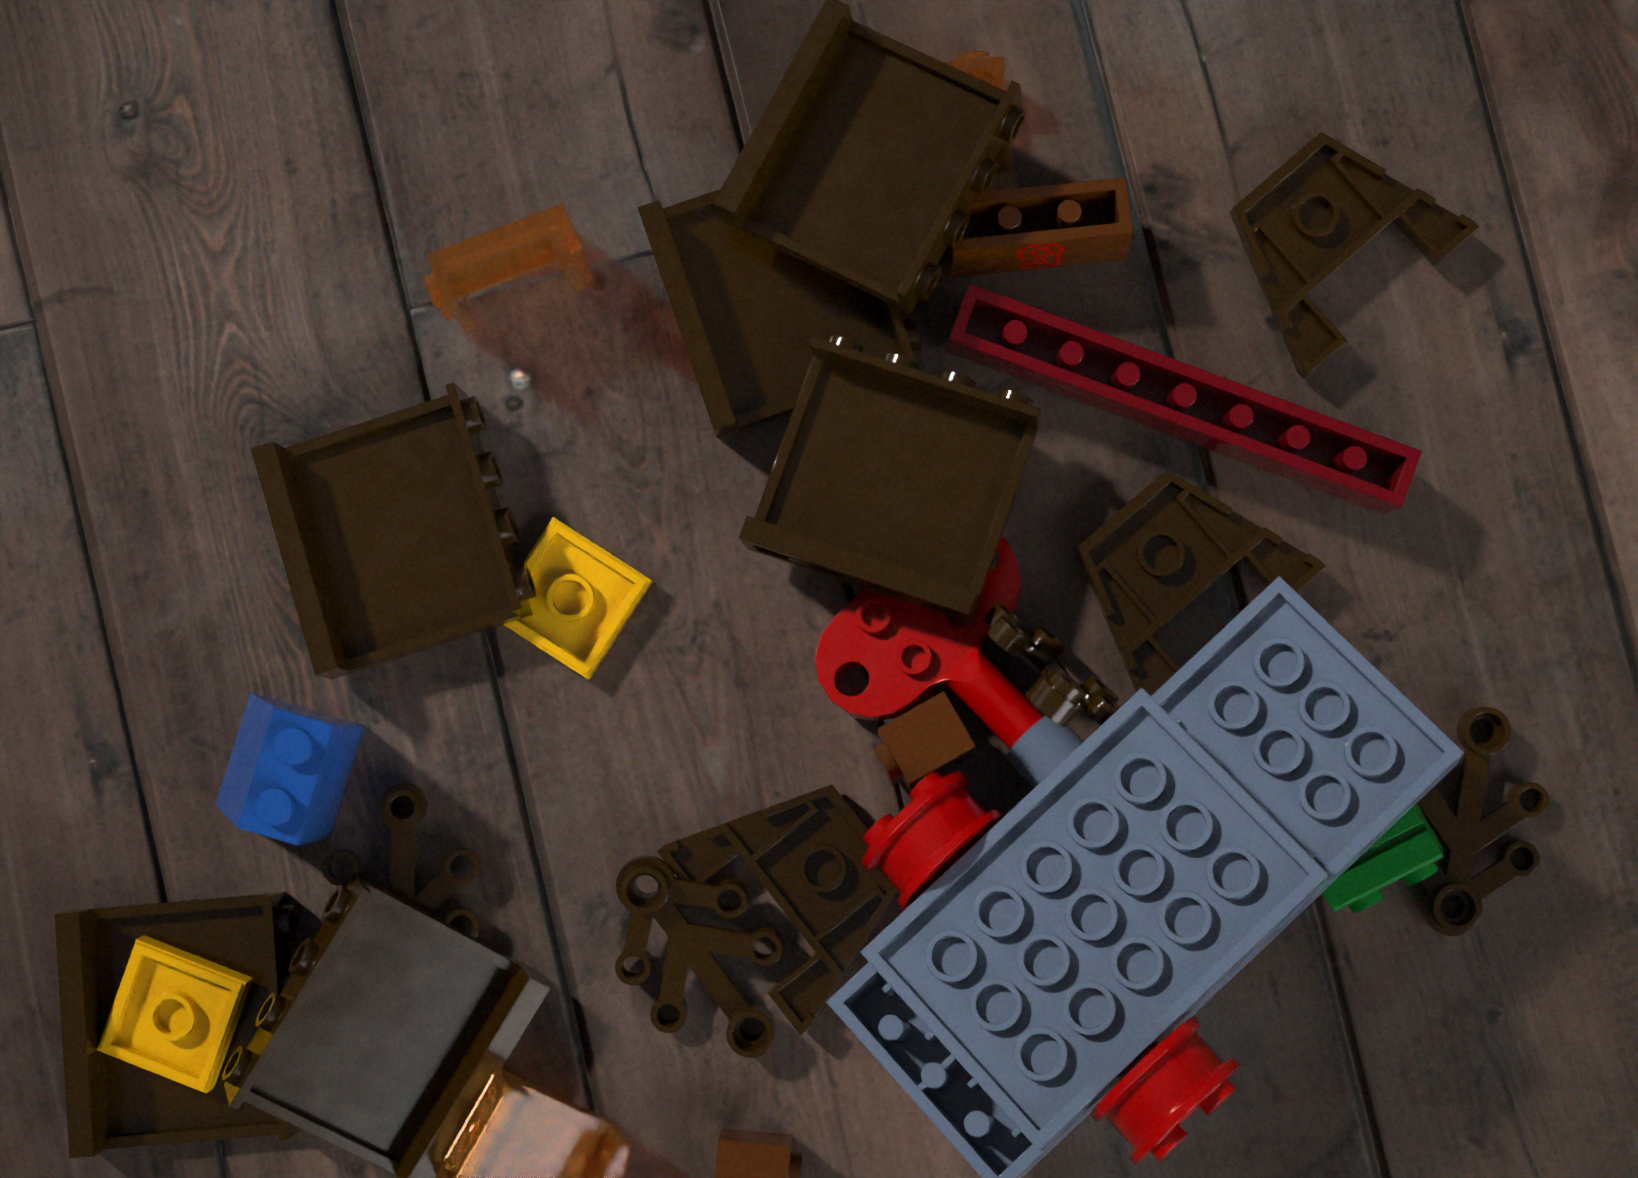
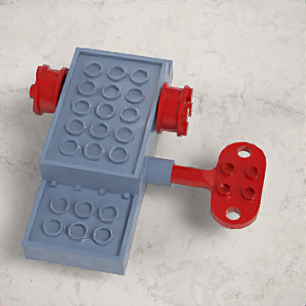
(1077, 936)

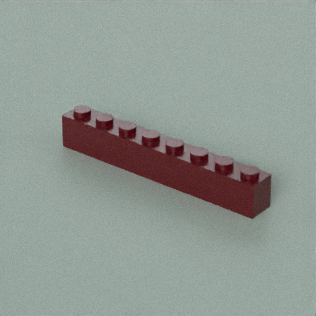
(1182, 400)

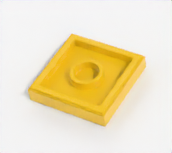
(579, 598)
(175, 1014)

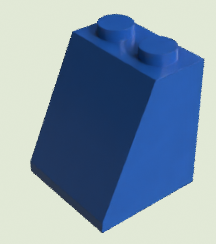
(288, 770)

